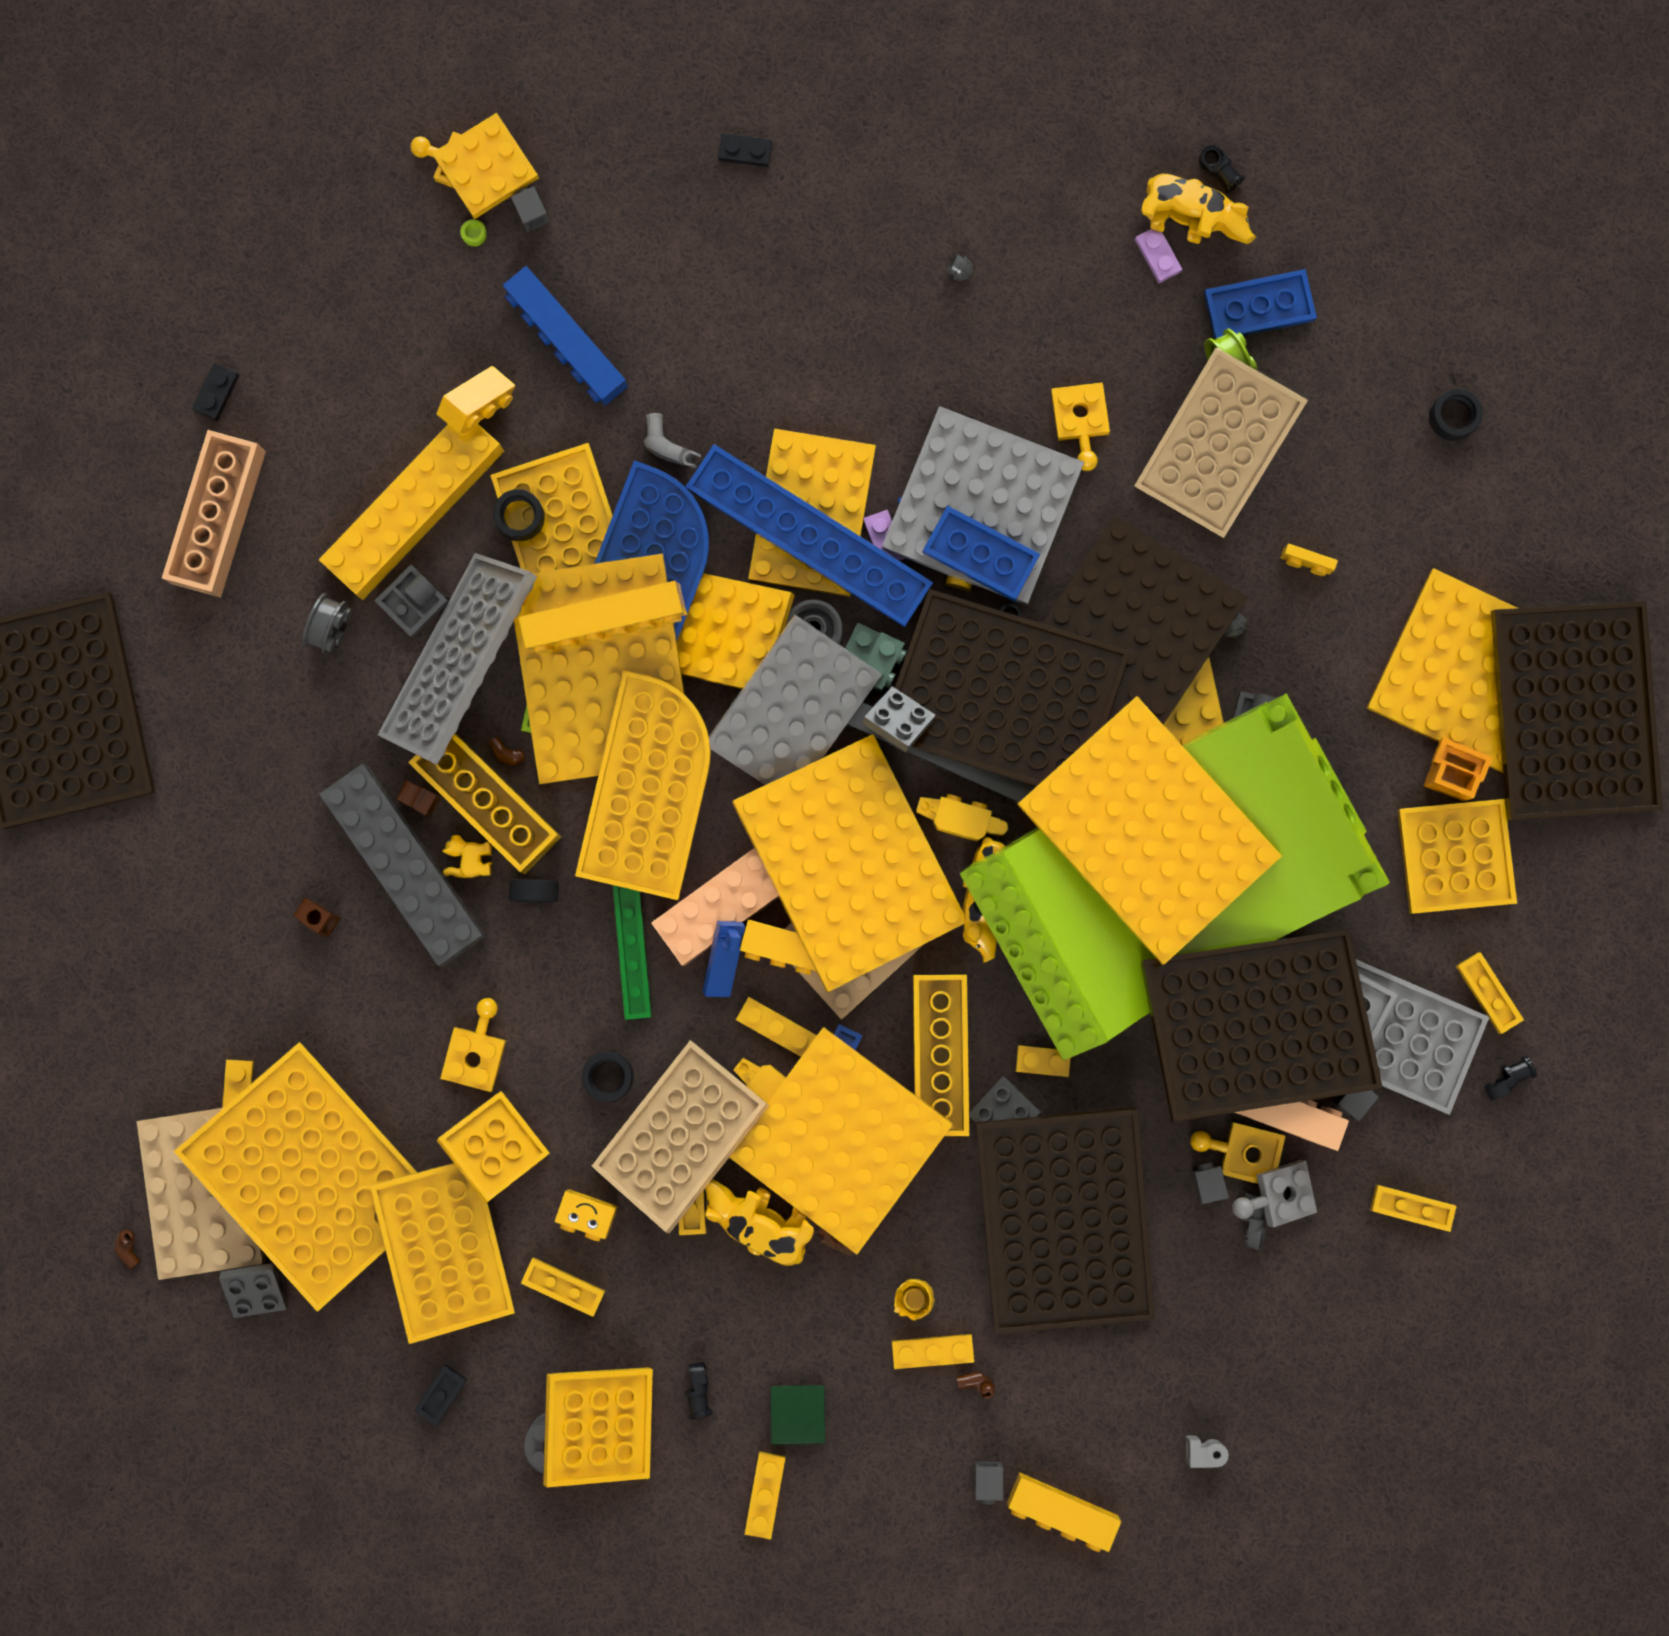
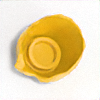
(914, 1299)

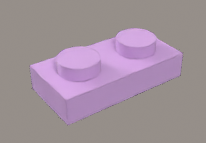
(1158, 255)
(877, 528)

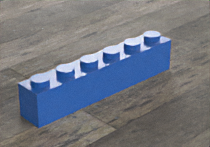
(565, 336)

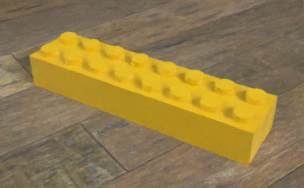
(410, 507)

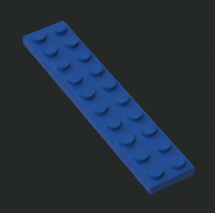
(809, 535)

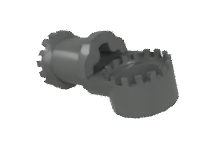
(1256, 1227)

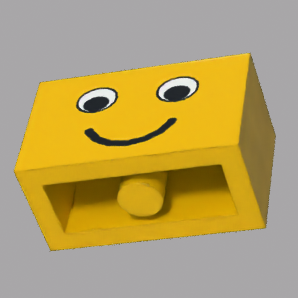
(586, 1215)

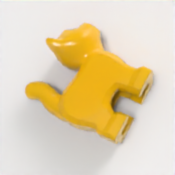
(471, 860)

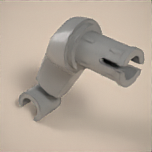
(662, 447)

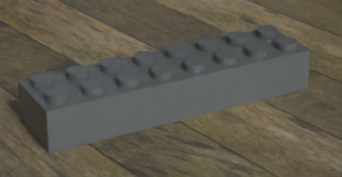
(402, 865)

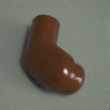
(505, 755)
(124, 1249)
(979, 1382)

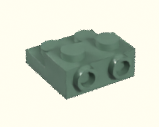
(878, 651)

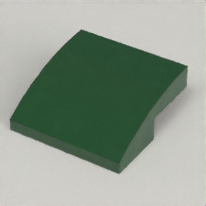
(797, 1415)

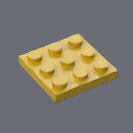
(485, 165)
(493, 1147)

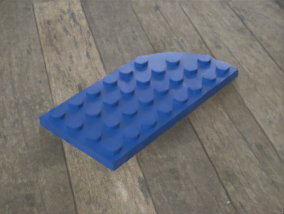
(659, 518)

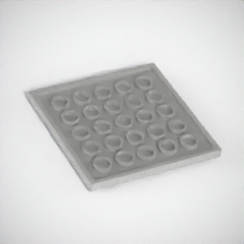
(989, 477)

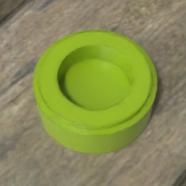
(473, 232)

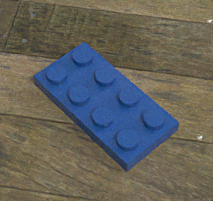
(1261, 304)
(981, 553)

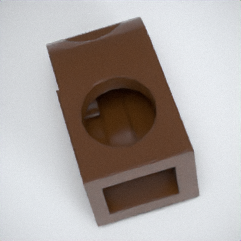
(418, 798)
(316, 917)

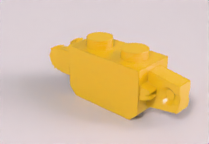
(961, 818)
(761, 1080)

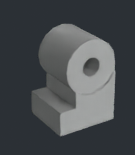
(1206, 1454)

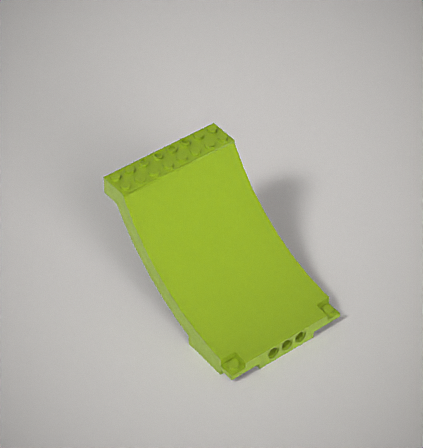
(1086, 962)

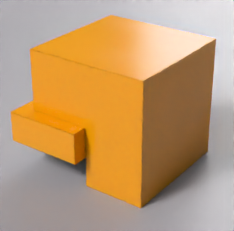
(1457, 770)

